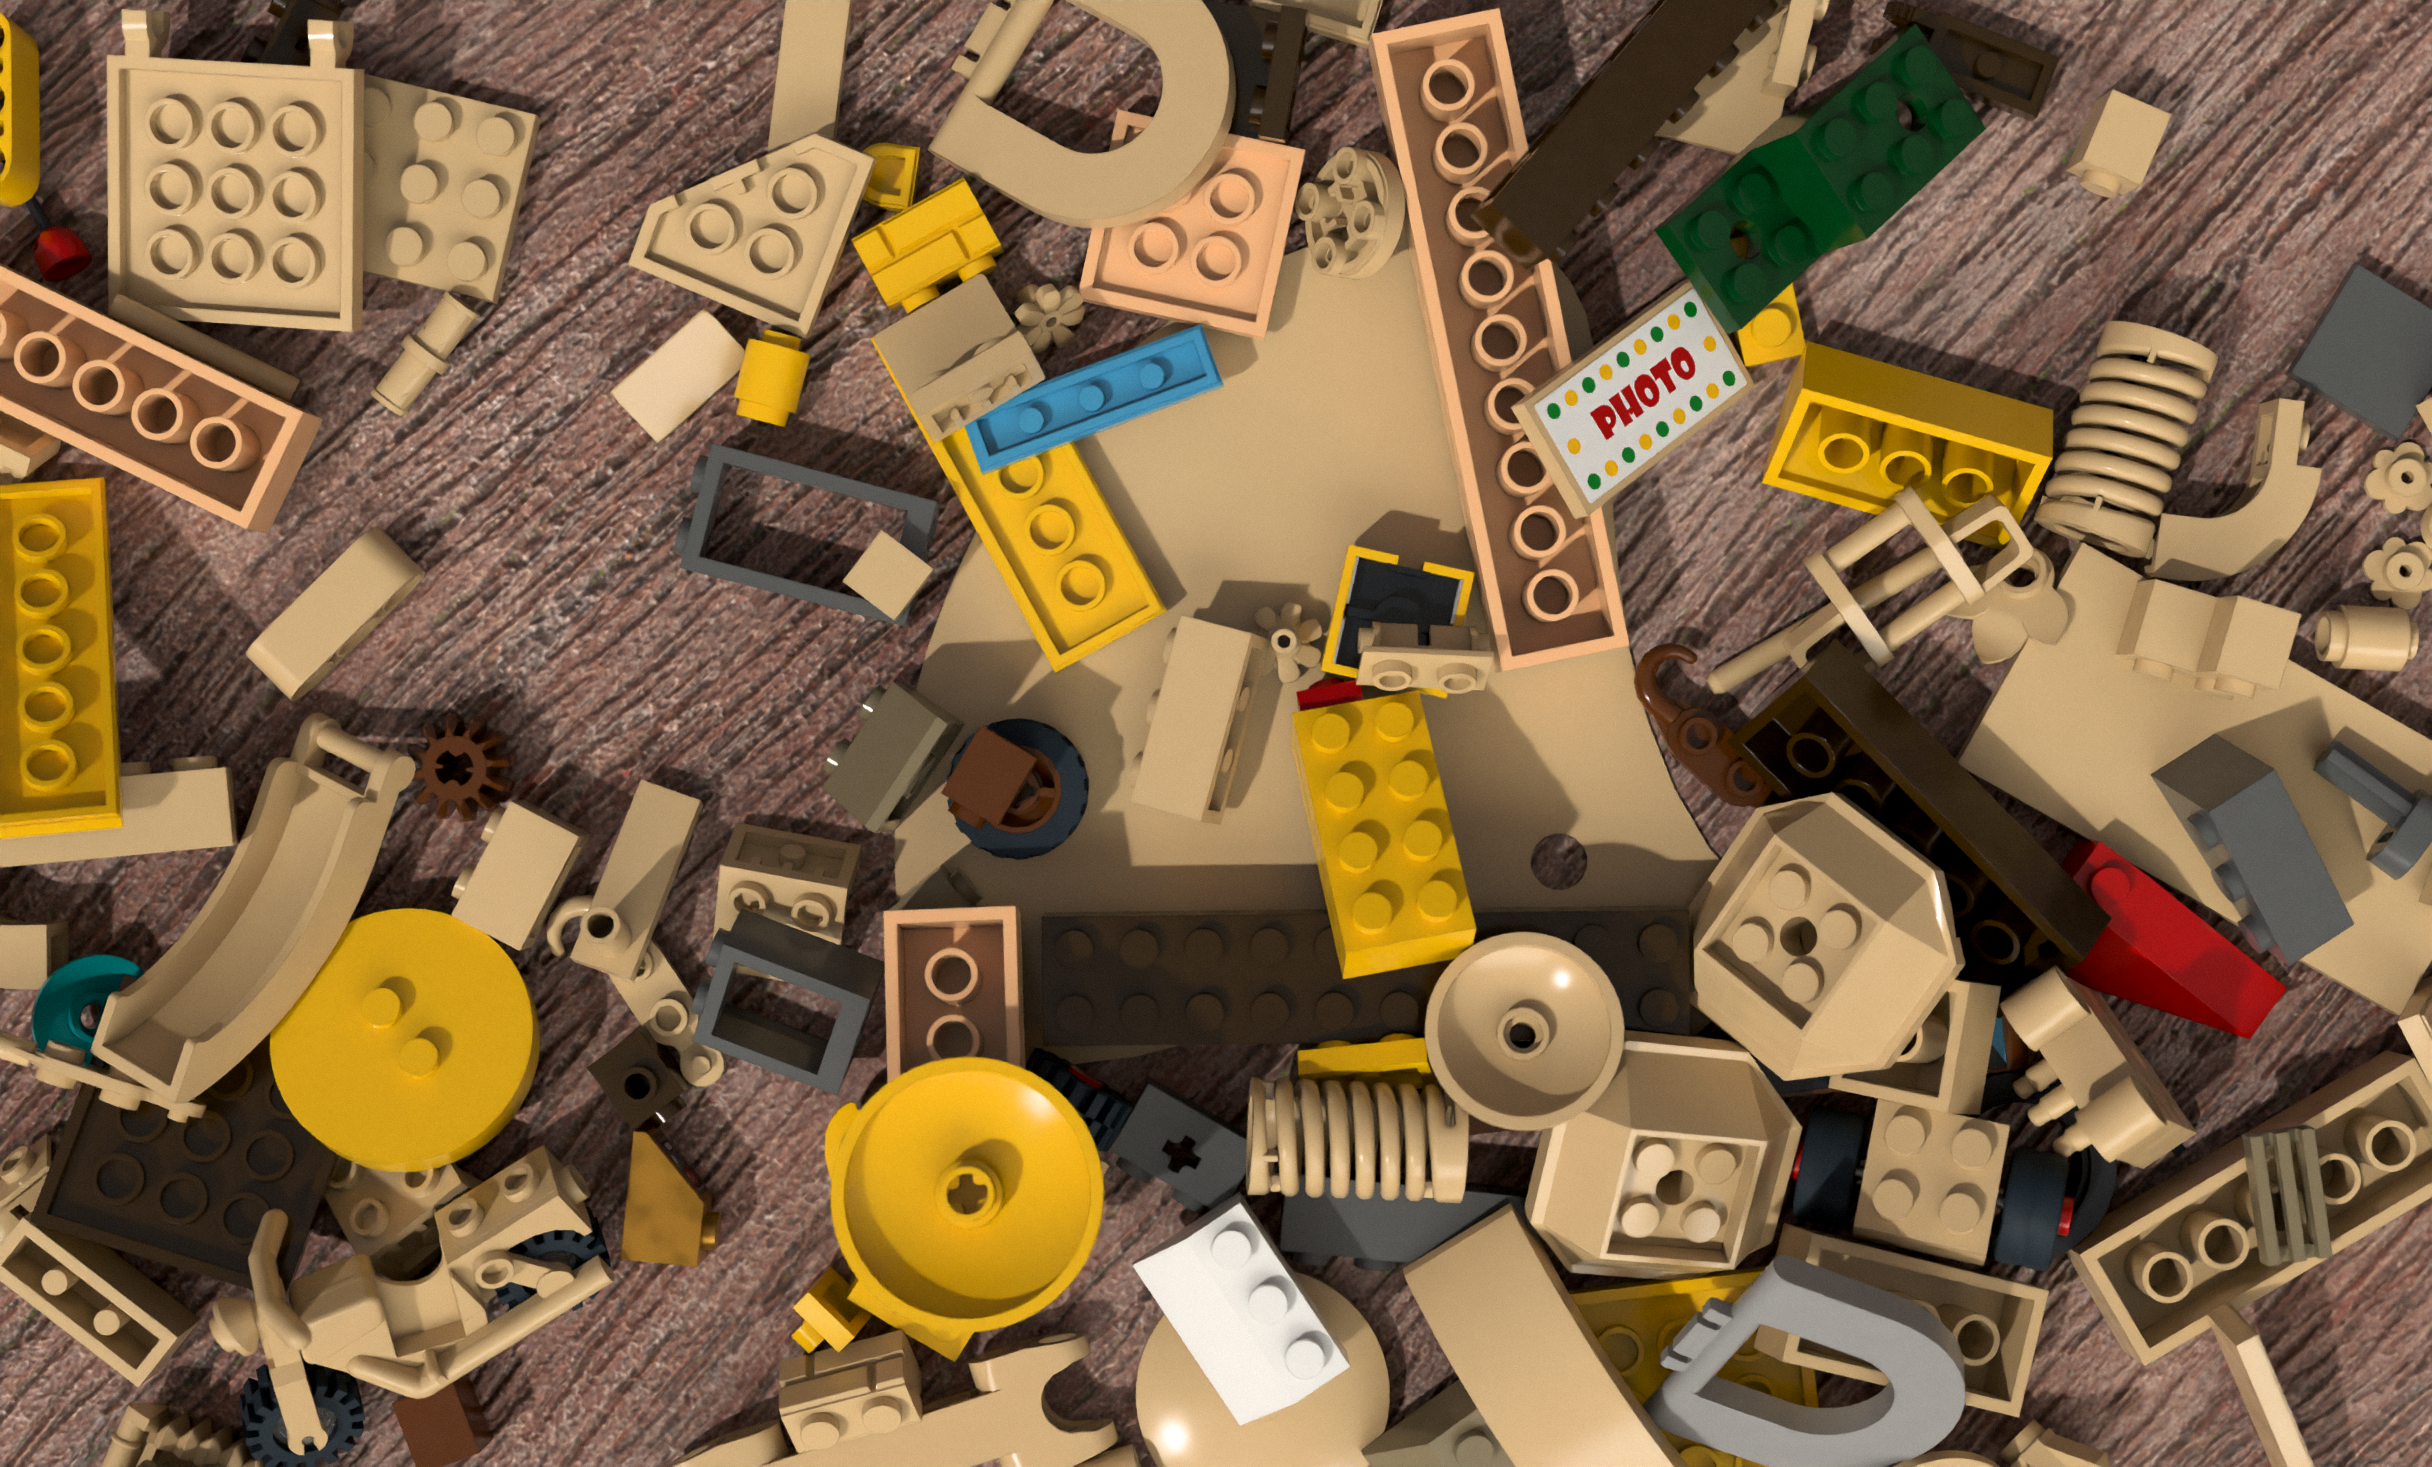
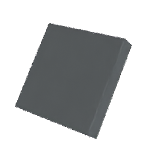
(2369, 353)

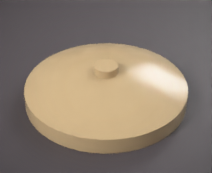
(1192, 1426)

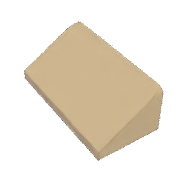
(681, 375)

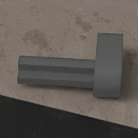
(2406, 814)

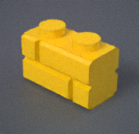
(929, 247)

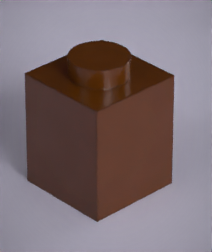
(988, 778)
(443, 1425)

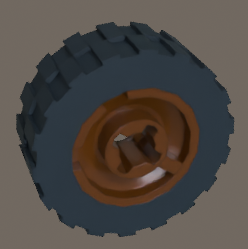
(1055, 799)

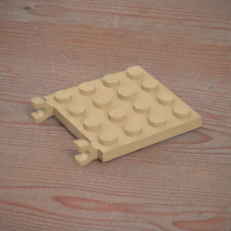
(236, 182)

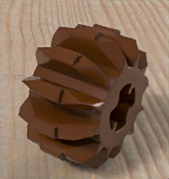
(436, 766)

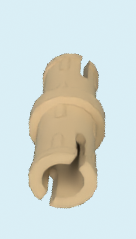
(425, 354)

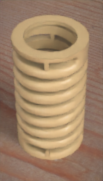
(2150, 429)
(1360, 1116)

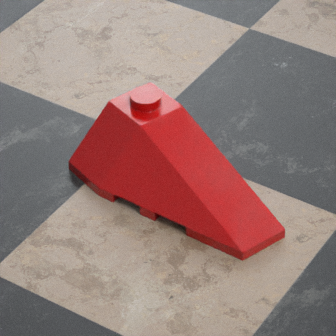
(2163, 951)

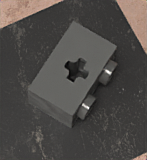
(1167, 1115)

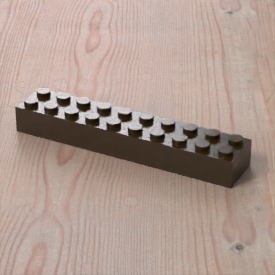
(1281, 980)

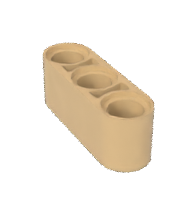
(335, 613)

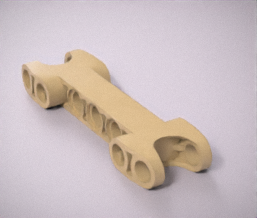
(997, 1419)

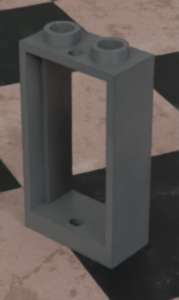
(709, 481)

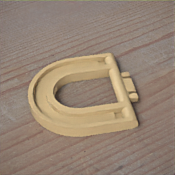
(1111, 185)

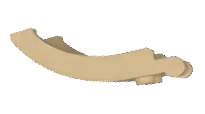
(264, 922)
(1531, 1352)

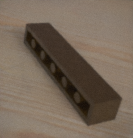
(1613, 124)

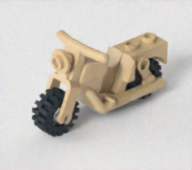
(508, 1238)

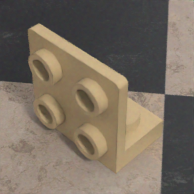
(959, 357)
(786, 879)
(393, 1214)

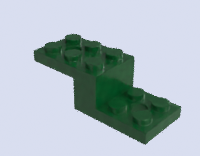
(1821, 179)

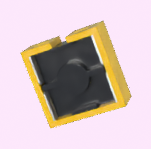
(1383, 592)

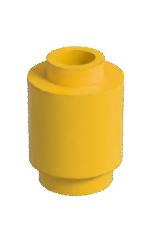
(771, 378)

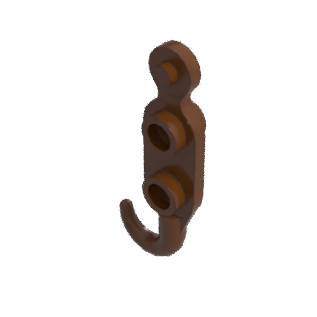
(1699, 737)

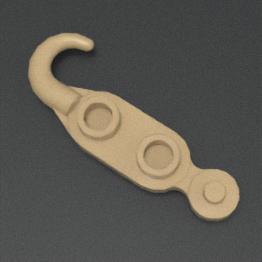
(656, 999)
(64, 1065)

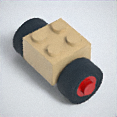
(1932, 1184)

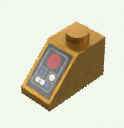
(666, 1205)

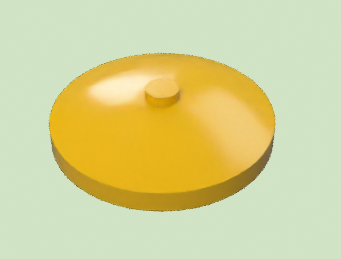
(967, 1194)

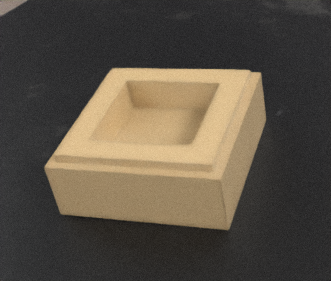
(888, 575)

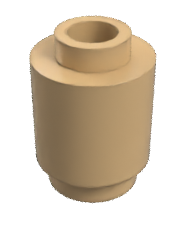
(2366, 637)

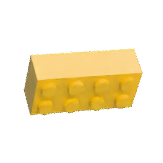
(1381, 834)

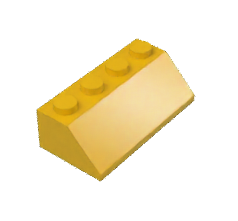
(1871, 428)

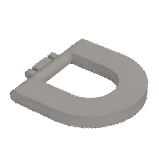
(1834, 1311)

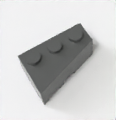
(2255, 848)

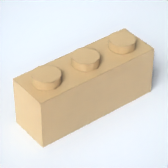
(1198, 719)
(96, 1298)

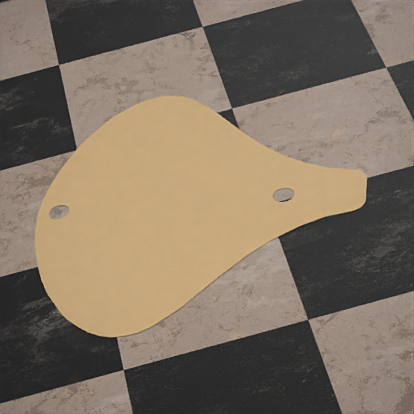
(1248, 506)

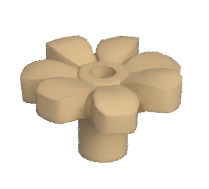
(1047, 314)
(1299, 635)

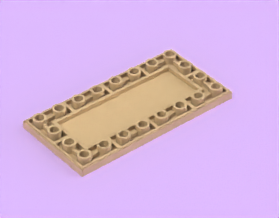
(2085, 733)

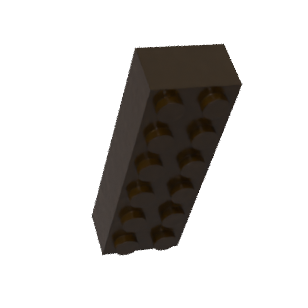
(1851, 737)

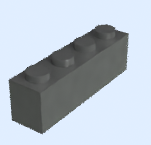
(1382, 1229)

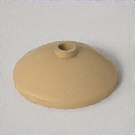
(1532, 984)

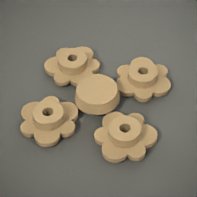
(2416, 495)

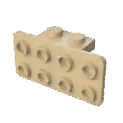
(1755, 84)

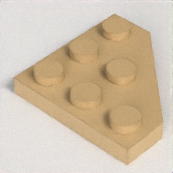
(762, 231)

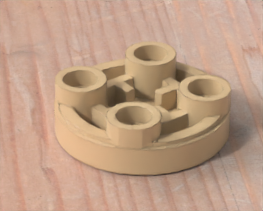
(1352, 213)

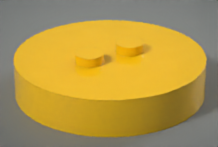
(408, 1042)

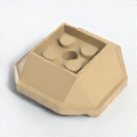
(1879, 950)
(1668, 1108)

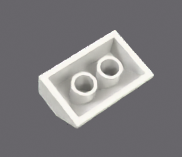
(1242, 1312)

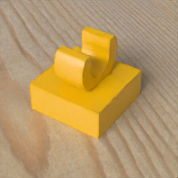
(828, 1314)

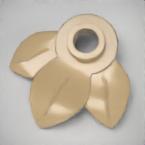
(2013, 613)

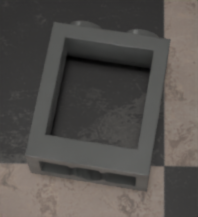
(802, 962)

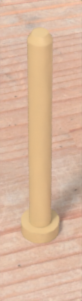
(1866, 595)

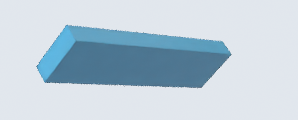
(1095, 399)

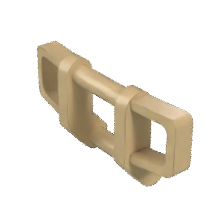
(1940, 540)

